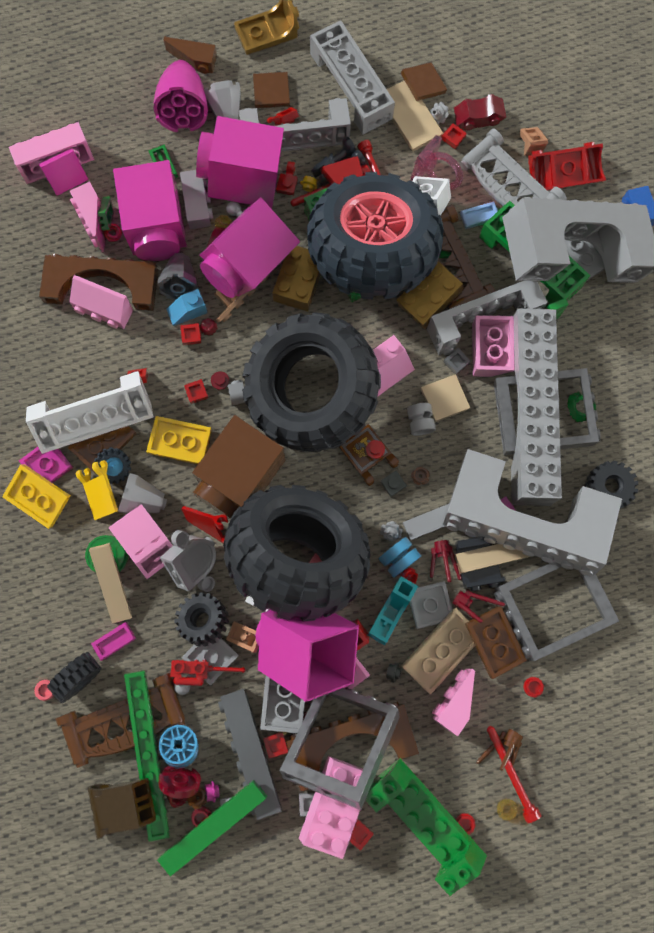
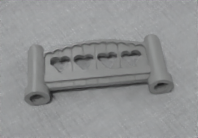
(490, 150)

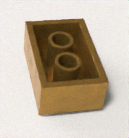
(297, 280)
(431, 295)

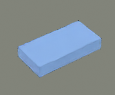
(478, 215)

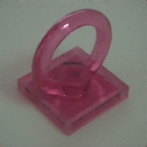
(428, 159)

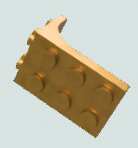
(269, 27)

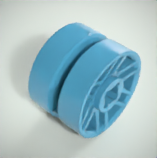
(399, 557)
(175, 756)

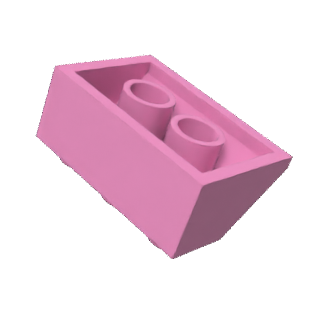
(100, 303)
(493, 345)
(392, 363)

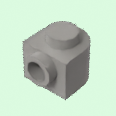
(235, 392)

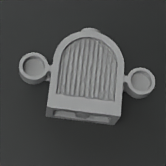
(190, 561)

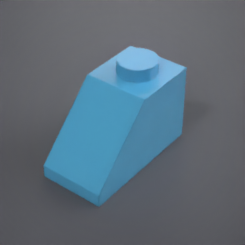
(186, 307)

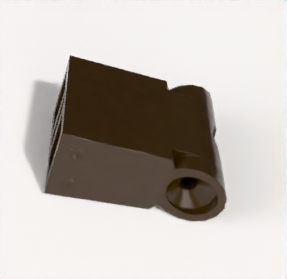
(121, 806)

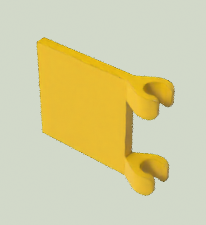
(98, 490)

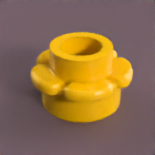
(309, 183)

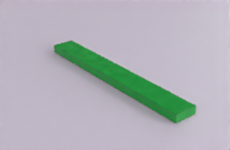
(146, 749)

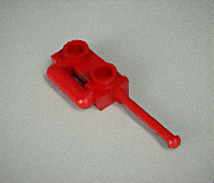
(197, 668)

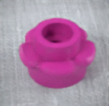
(212, 791)

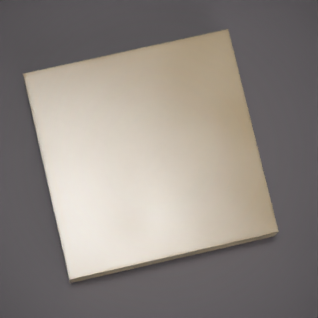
(445, 398)

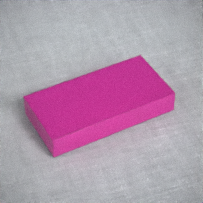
(113, 641)

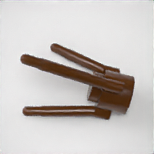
(512, 741)

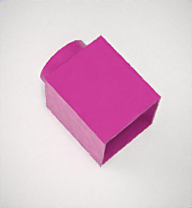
(240, 160)
(150, 210)
(247, 250)
(307, 655)

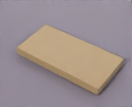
(412, 117)
(440, 652)

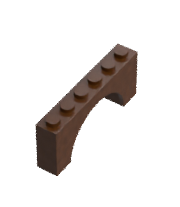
(136, 275)
(320, 739)

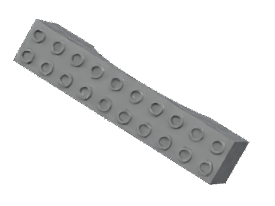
(537, 448)

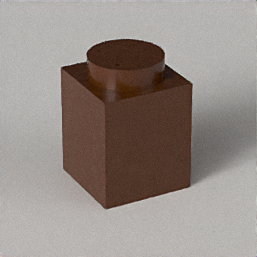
(236, 467)

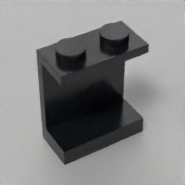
(487, 576)

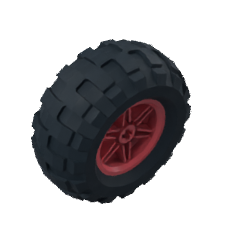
(375, 235)

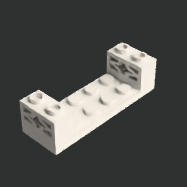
(90, 416)

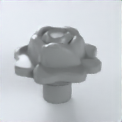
(439, 112)
(391, 531)

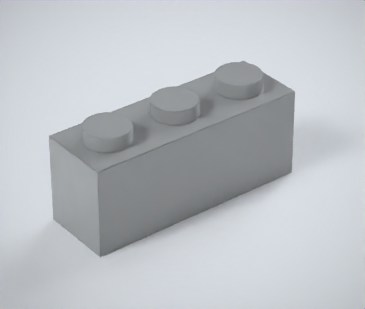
(196, 200)

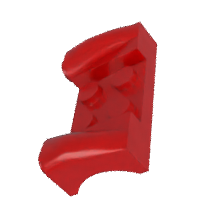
(567, 166)

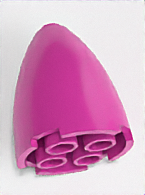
(184, 89)

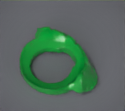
(572, 401)

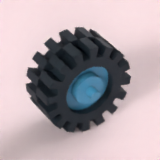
(117, 464)

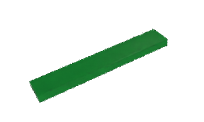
(212, 828)

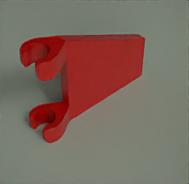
(208, 523)

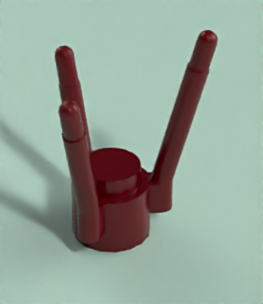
(443, 550)
(464, 602)

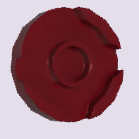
(179, 784)

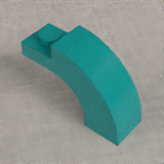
(392, 610)

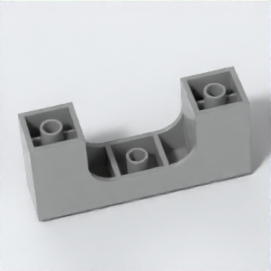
(618, 230)
(577, 544)

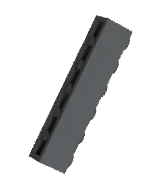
(249, 749)

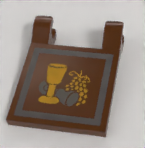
(356, 453)

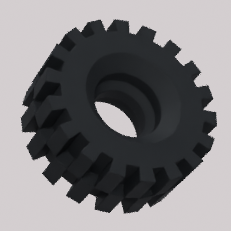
(615, 471)
(192, 610)
(74, 677)

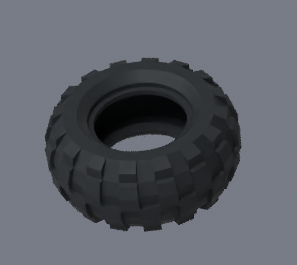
(280, 351)
(285, 583)

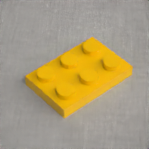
(178, 440)
(36, 496)

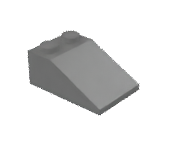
(281, 708)

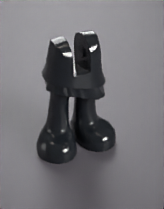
(347, 151)

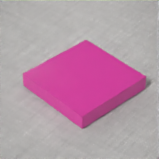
(64, 171)
(49, 465)

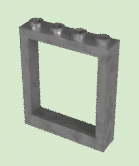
(506, 421)
(520, 629)
(330, 786)

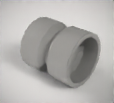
(421, 419)

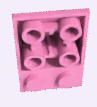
(87, 206)
(142, 540)
(456, 707)

